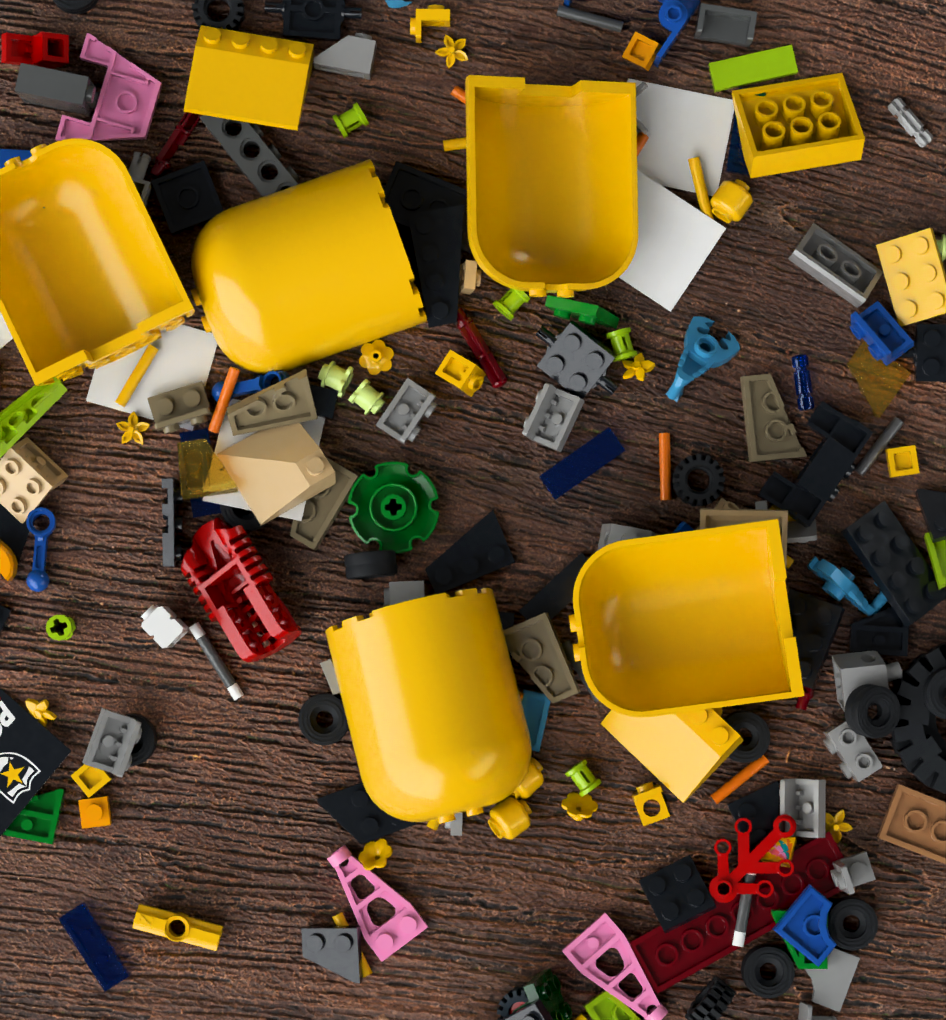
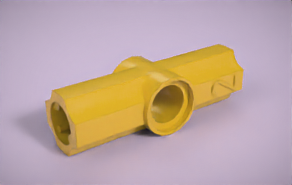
(159, 922)

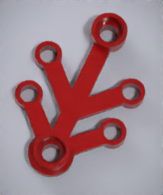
(748, 862)

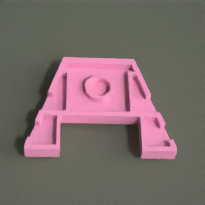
(124, 103)

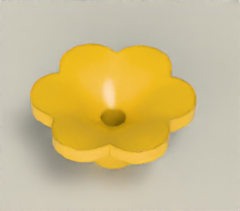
(373, 365)
(578, 806)
(375, 854)

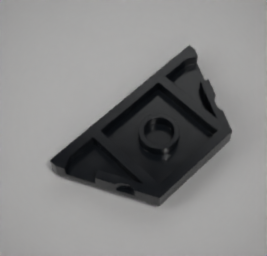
(360, 815)

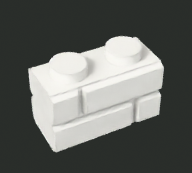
(163, 625)

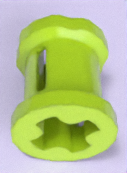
(350, 120)
(511, 302)
(621, 344)
(52, 623)
(583, 777)

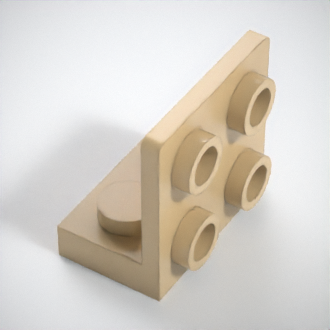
(27, 478)

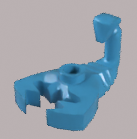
(700, 354)
(840, 584)

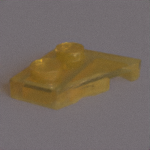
(875, 379)
(202, 471)

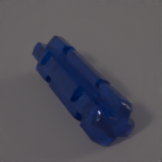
(803, 382)

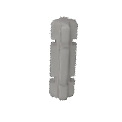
(910, 122)

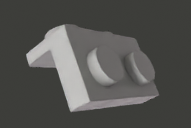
(406, 412)
(552, 417)
(113, 742)
(853, 750)
(806, 803)

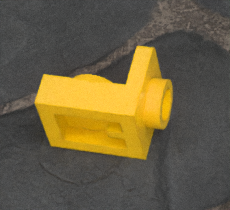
(461, 373)

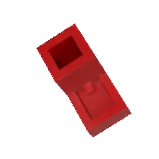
(40, 50)

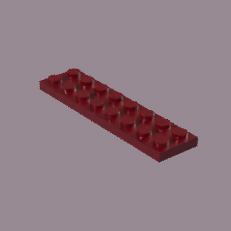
(709, 937)

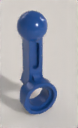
(250, 386)
(38, 579)

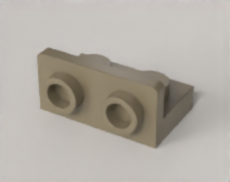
(180, 407)

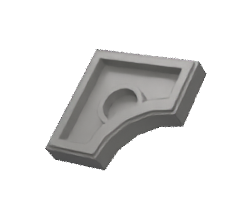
(833, 983)

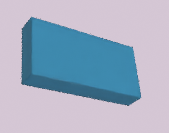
(536, 711)

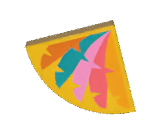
(781, 850)

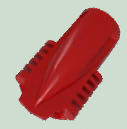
(235, 586)

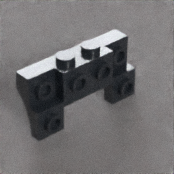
(823, 471)

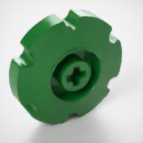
(377, 524)

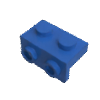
(881, 333)

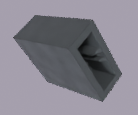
(56, 89)

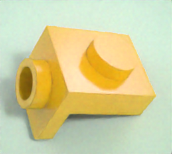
(431, 17)

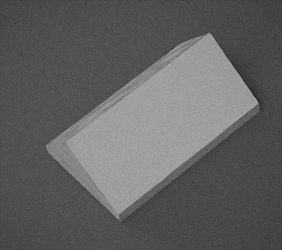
(835, 265)

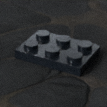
(814, 627)

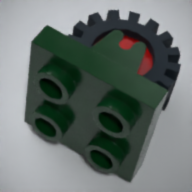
(543, 987)

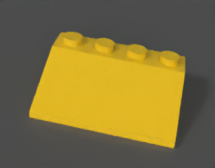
(249, 77)
(797, 125)
(677, 746)

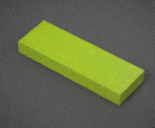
(753, 68)

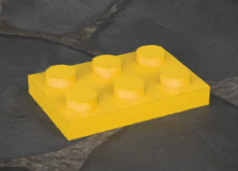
(914, 276)

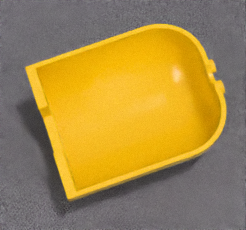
(551, 182)
(87, 269)
(305, 273)
(687, 621)
(432, 705)

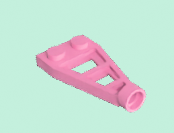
(395, 931)
(592, 944)

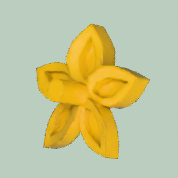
(452, 51)
(638, 367)
(133, 429)
(39, 711)
(836, 825)

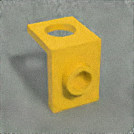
(647, 792)

